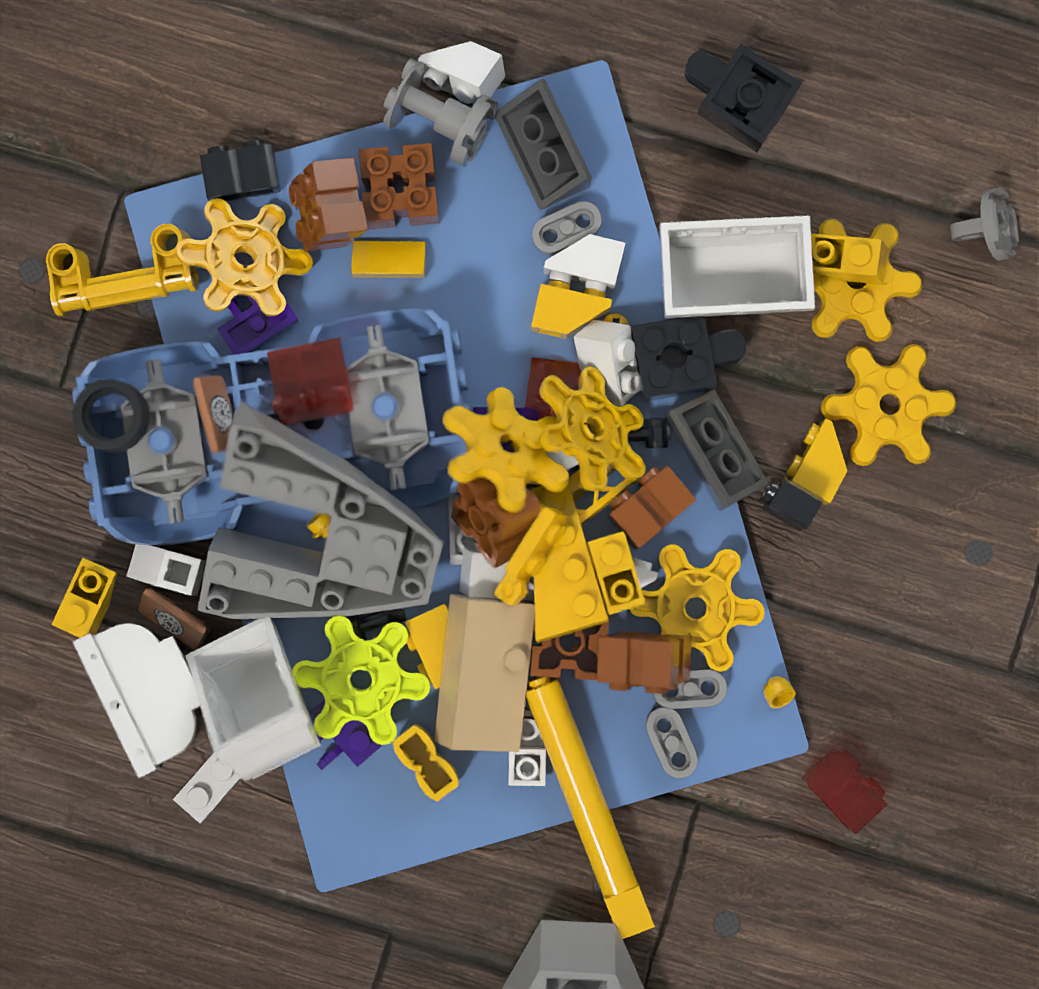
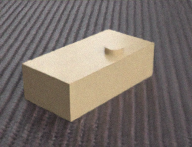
(484, 674)

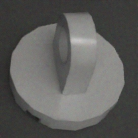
(996, 224)

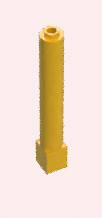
(588, 806)

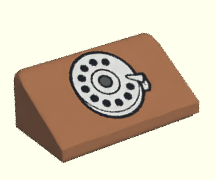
(215, 411)
(173, 618)

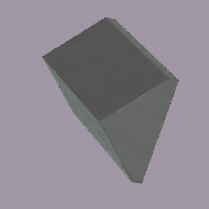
(543, 146)
(716, 449)

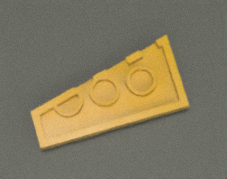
(567, 584)

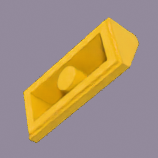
(388, 259)

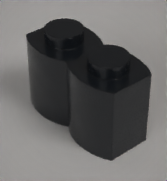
(240, 172)
(790, 503)

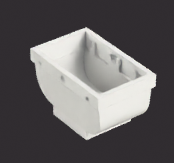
(737, 266)
(152, 688)
(251, 700)

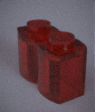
(845, 790)

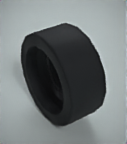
(84, 405)

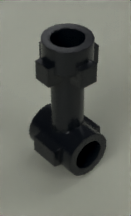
(655, 433)
(375, 620)

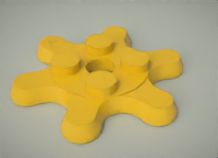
(253, 237)
(866, 304)
(864, 411)
(606, 420)
(487, 458)
(714, 588)

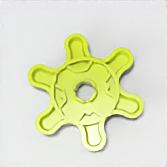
(366, 705)

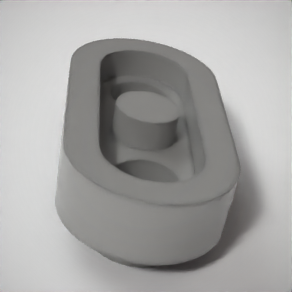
(565, 227)
(690, 694)
(670, 742)

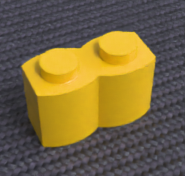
(432, 770)

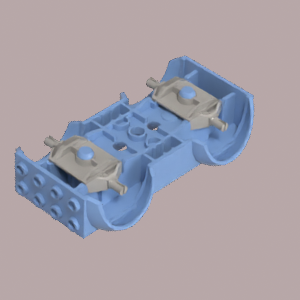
(170, 482)

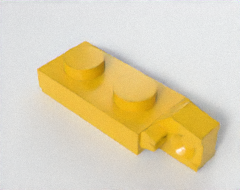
(530, 554)

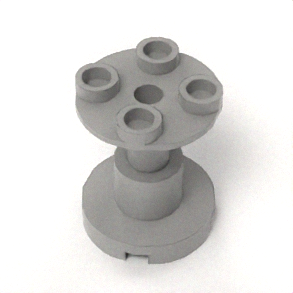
(451, 118)

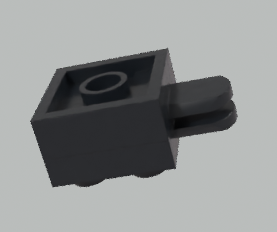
(743, 95)
(682, 356)

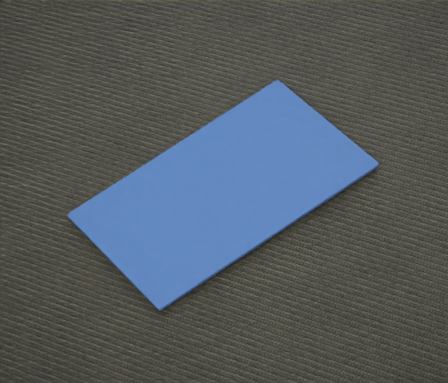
(487, 284)

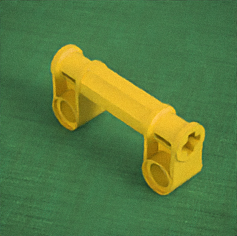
(77, 290)

